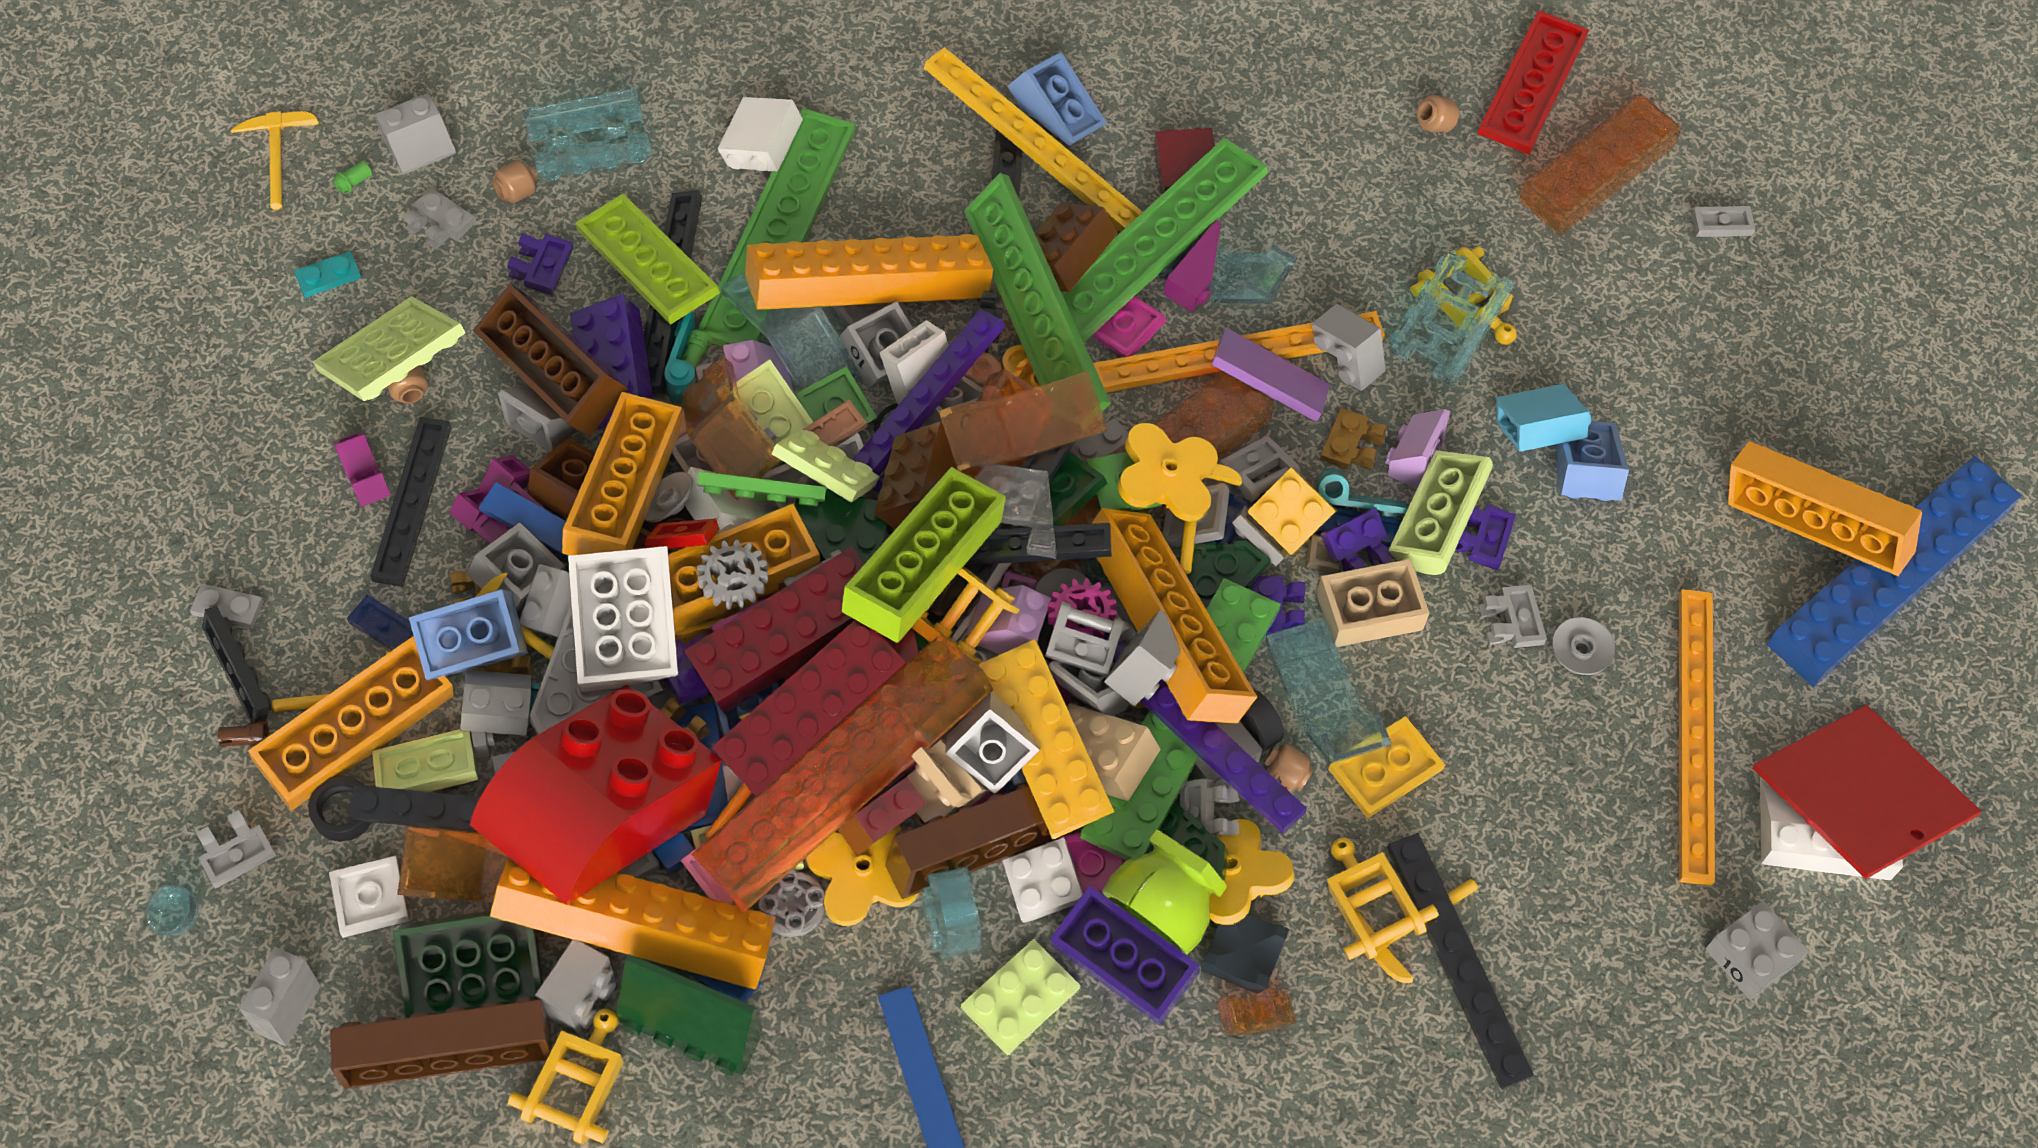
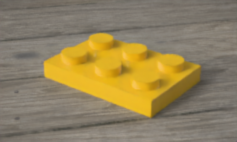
(1389, 772)

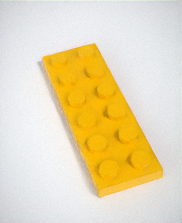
(1061, 770)

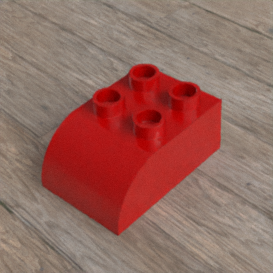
(596, 793)

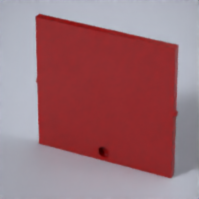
(1866, 791)

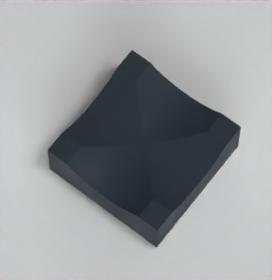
(1245, 952)

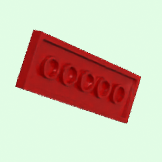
(1533, 82)

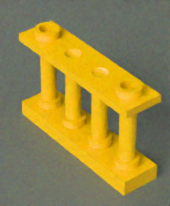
(1000, 598)

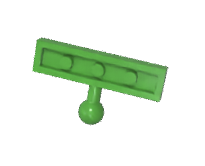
(761, 489)

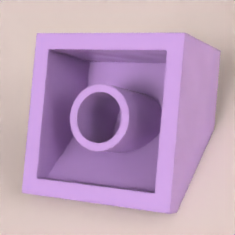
(750, 355)
(1417, 445)
(1009, 628)

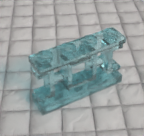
(583, 116)
(1471, 329)

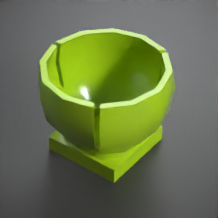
(1167, 891)

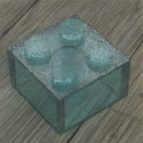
(953, 912)

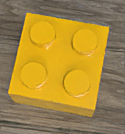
(1291, 511)

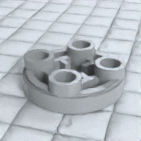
(795, 903)

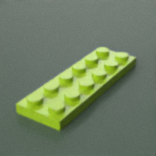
(647, 258)

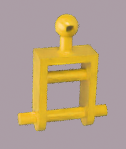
(1504, 332)
(1359, 873)
(604, 1022)

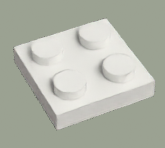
(1043, 880)
(368, 896)

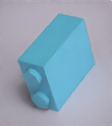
(1542, 417)

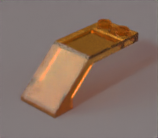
(1023, 423)
(724, 426)
(450, 865)

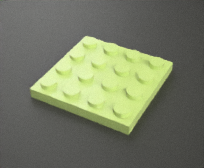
(389, 348)

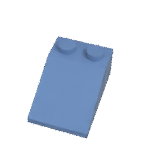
(1057, 100)
(1593, 464)
(468, 634)

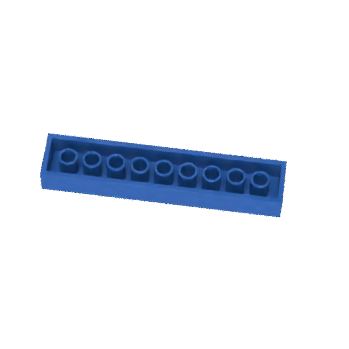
(1868, 597)

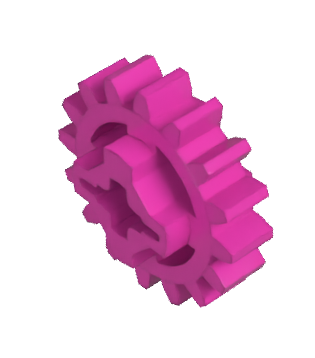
(1085, 599)

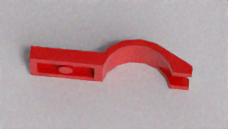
(682, 534)

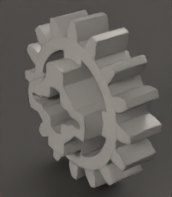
(732, 573)

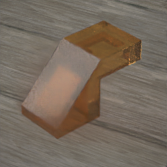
(1256, 1014)

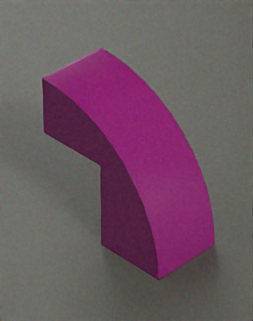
(361, 468)
(502, 470)

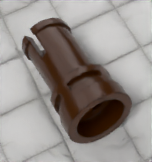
(243, 735)

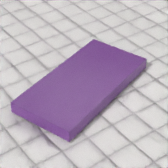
(1271, 374)

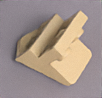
(943, 783)

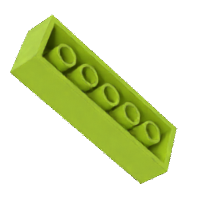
(923, 554)

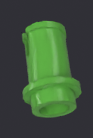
(351, 177)

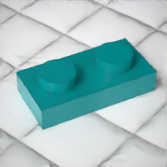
(327, 274)

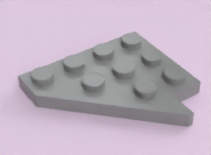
(559, 691)

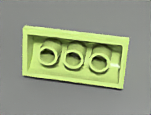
(1440, 510)

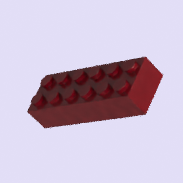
(775, 634)
(808, 706)

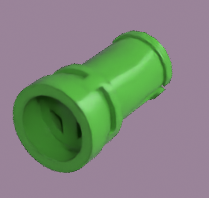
(697, 346)

